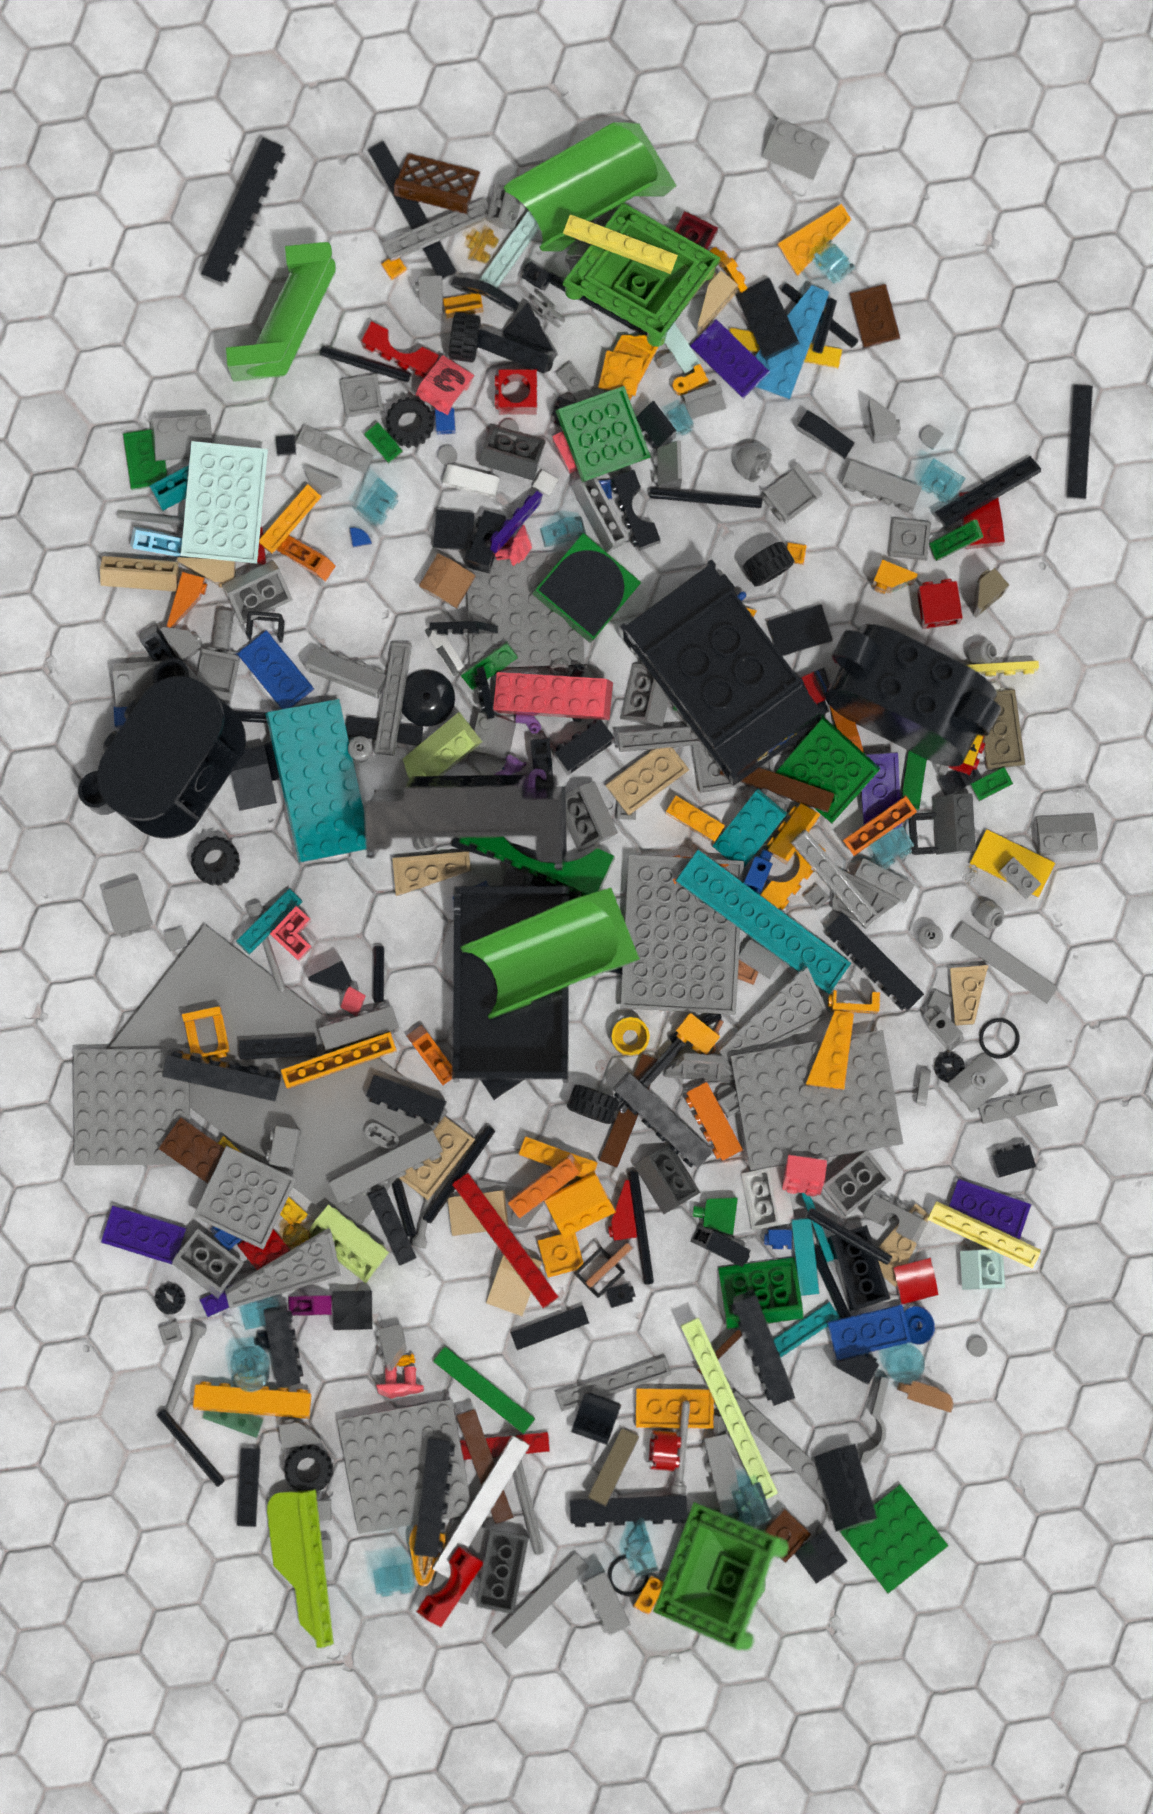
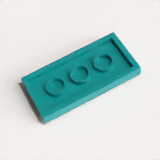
(750, 828)

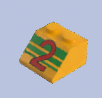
(892, 578)

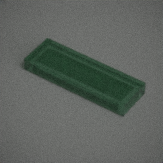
(237, 1421)

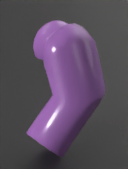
(531, 722)

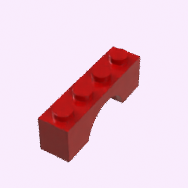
(377, 339)
(439, 1606)

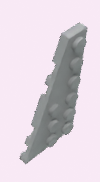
(785, 1014)
(298, 1268)

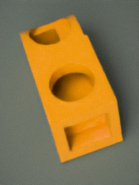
(689, 383)
(649, 1595)

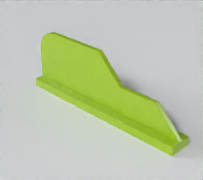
(300, 1558)

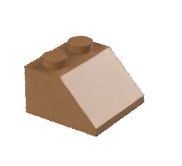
(447, 581)

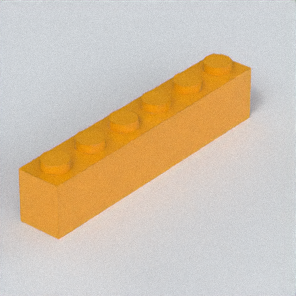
(338, 1060)
(259, 1402)

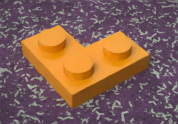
(729, 266)

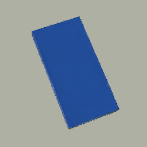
(275, 671)
(869, 1332)

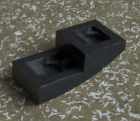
(957, 780)

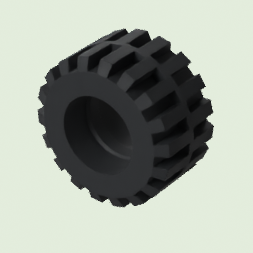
(464, 337)
(409, 406)
(768, 564)
(207, 846)
(592, 1104)
(315, 1453)

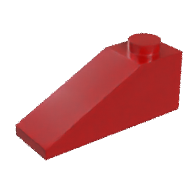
(623, 1219)

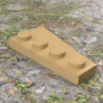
(424, 870)
(899, 1248)

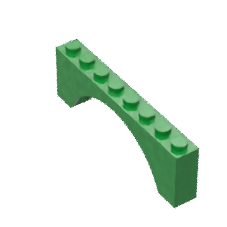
(581, 875)

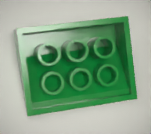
(773, 1283)

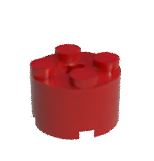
(664, 1451)

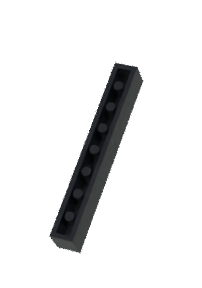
(242, 212)

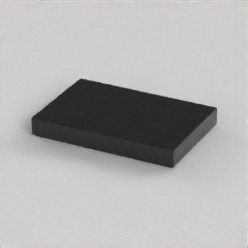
(800, 630)

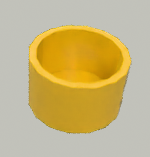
(630, 1024)

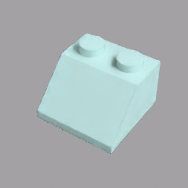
(982, 1269)

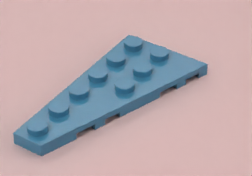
(787, 365)

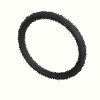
(995, 1055)
(613, 1585)

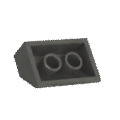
(512, 456)
(954, 824)
(666, 1179)

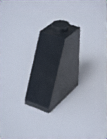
(721, 1245)

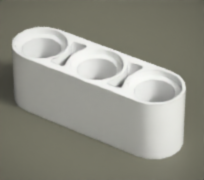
(471, 480)

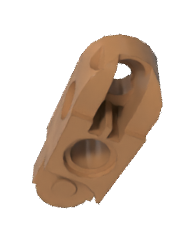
(927, 1395)

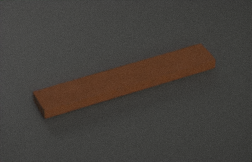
(789, 789)
(624, 1122)
(482, 1459)

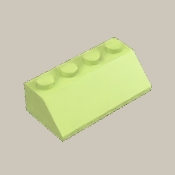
(442, 749)
(352, 1246)

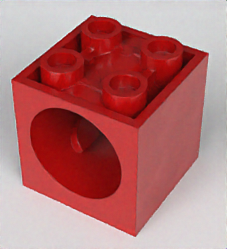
(529, 404)
(939, 604)

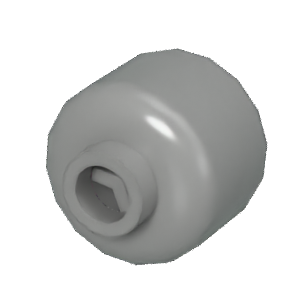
(982, 652)
(362, 755)
(990, 915)
(923, 937)

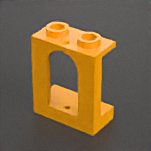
(872, 1008)
(189, 1020)

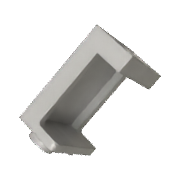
(792, 494)
(219, 672)
(127, 908)

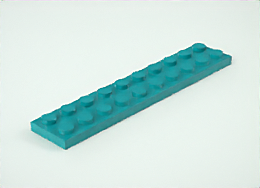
(762, 921)

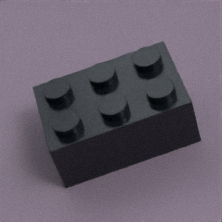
(584, 746)

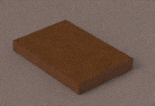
(874, 316)

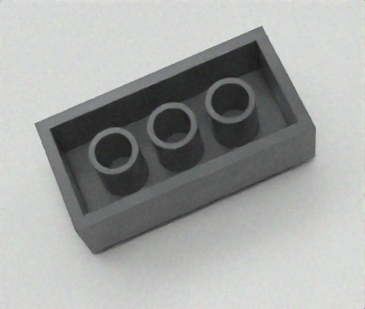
(502, 1571)

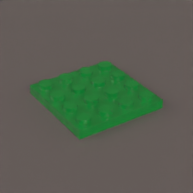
(603, 434)
(832, 764)
(896, 1541)

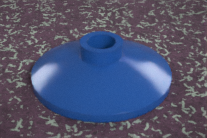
(918, 1334)

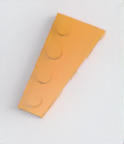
(803, 244)
(832, 1059)

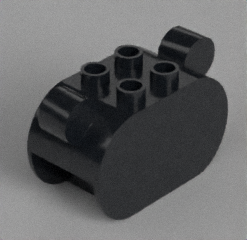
(911, 694)
(167, 755)

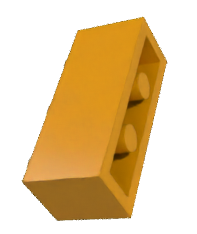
(695, 819)

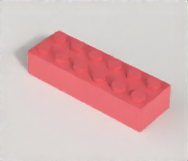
(553, 696)

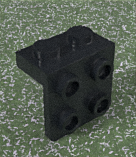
(596, 1418)

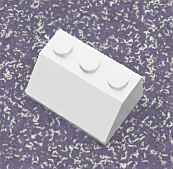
(765, 1199)

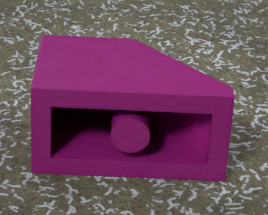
(310, 1305)

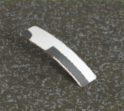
(446, 652)

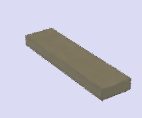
(613, 1467)

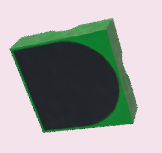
(586, 588)

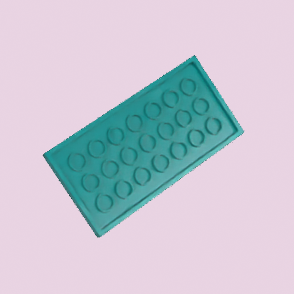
(318, 780)

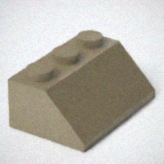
(989, 589)

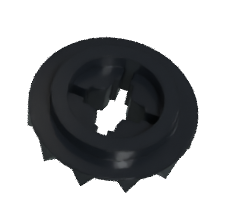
(946, 1058)
(179, 1300)

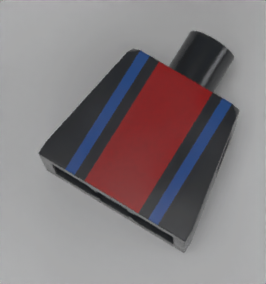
(816, 685)

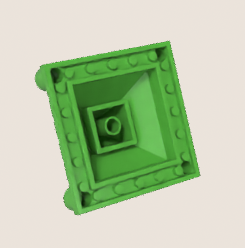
(638, 291)
(718, 1576)

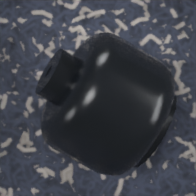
(262, 1340)

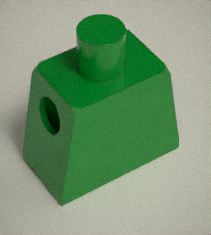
(718, 1214)

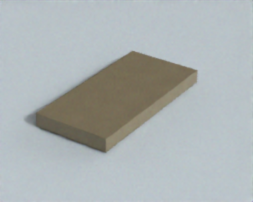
(1004, 741)

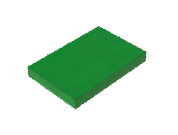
(141, 461)

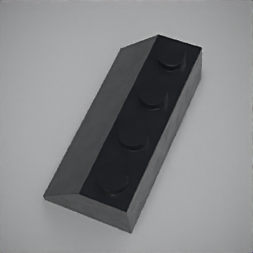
(858, 1272)
(845, 1487)

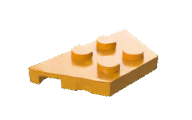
(638, 347)

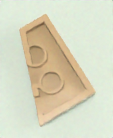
(966, 992)

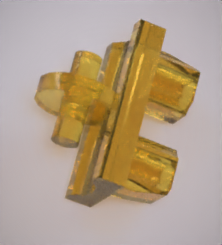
(486, 238)

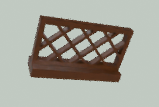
(432, 194)

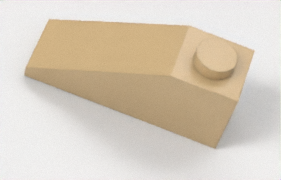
(213, 570)

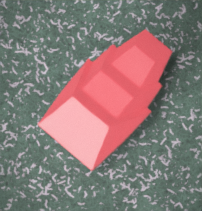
(516, 547)
(392, 1389)

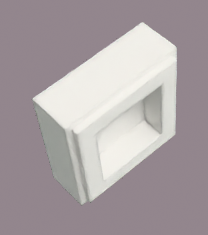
(545, 483)

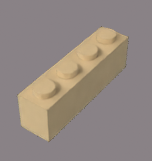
(139, 573)

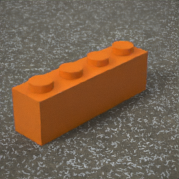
(879, 825)
(714, 1122)
(545, 1185)

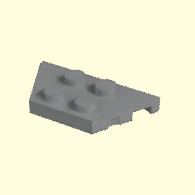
(876, 898)
(701, 1067)
(510, 1191)

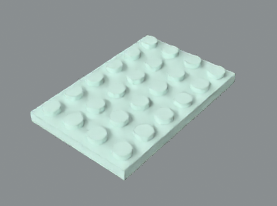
(224, 502)

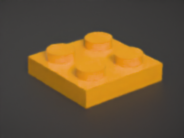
(621, 371)
(560, 1254)

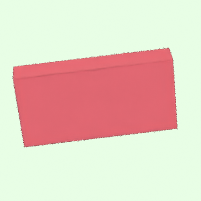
(353, 1001)

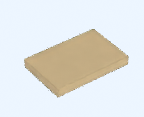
(463, 1219)

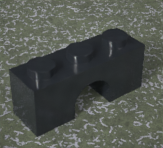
(480, 556)

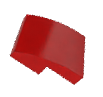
(915, 1281)

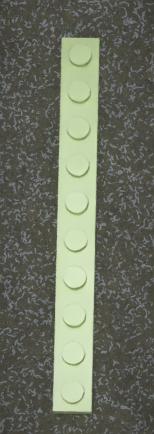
(727, 1406)

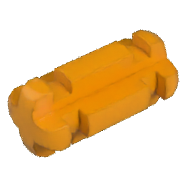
(406, 1360)

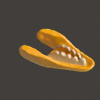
(422, 1564)

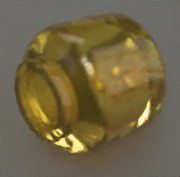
(295, 1235)

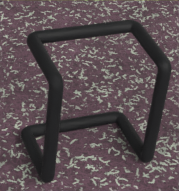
(281, 623)
(913, 833)
(598, 1295)

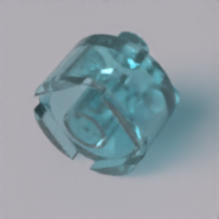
(833, 261)
(894, 1359)
(250, 1368)

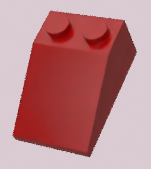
(990, 523)

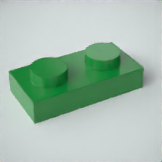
(383, 443)
(991, 784)

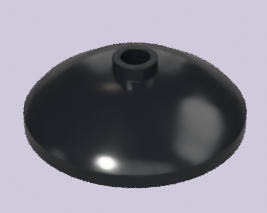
(437, 707)

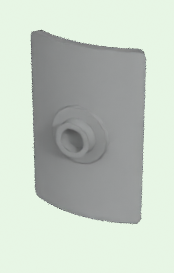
(978, 1082)

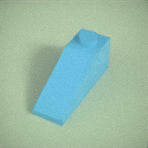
(156, 542)

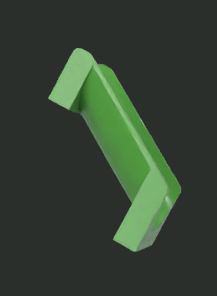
(591, 180)
(291, 316)
(555, 949)

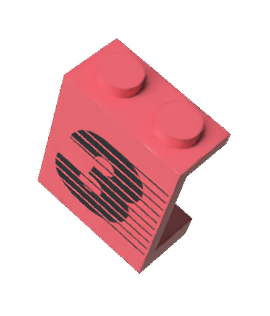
(444, 384)

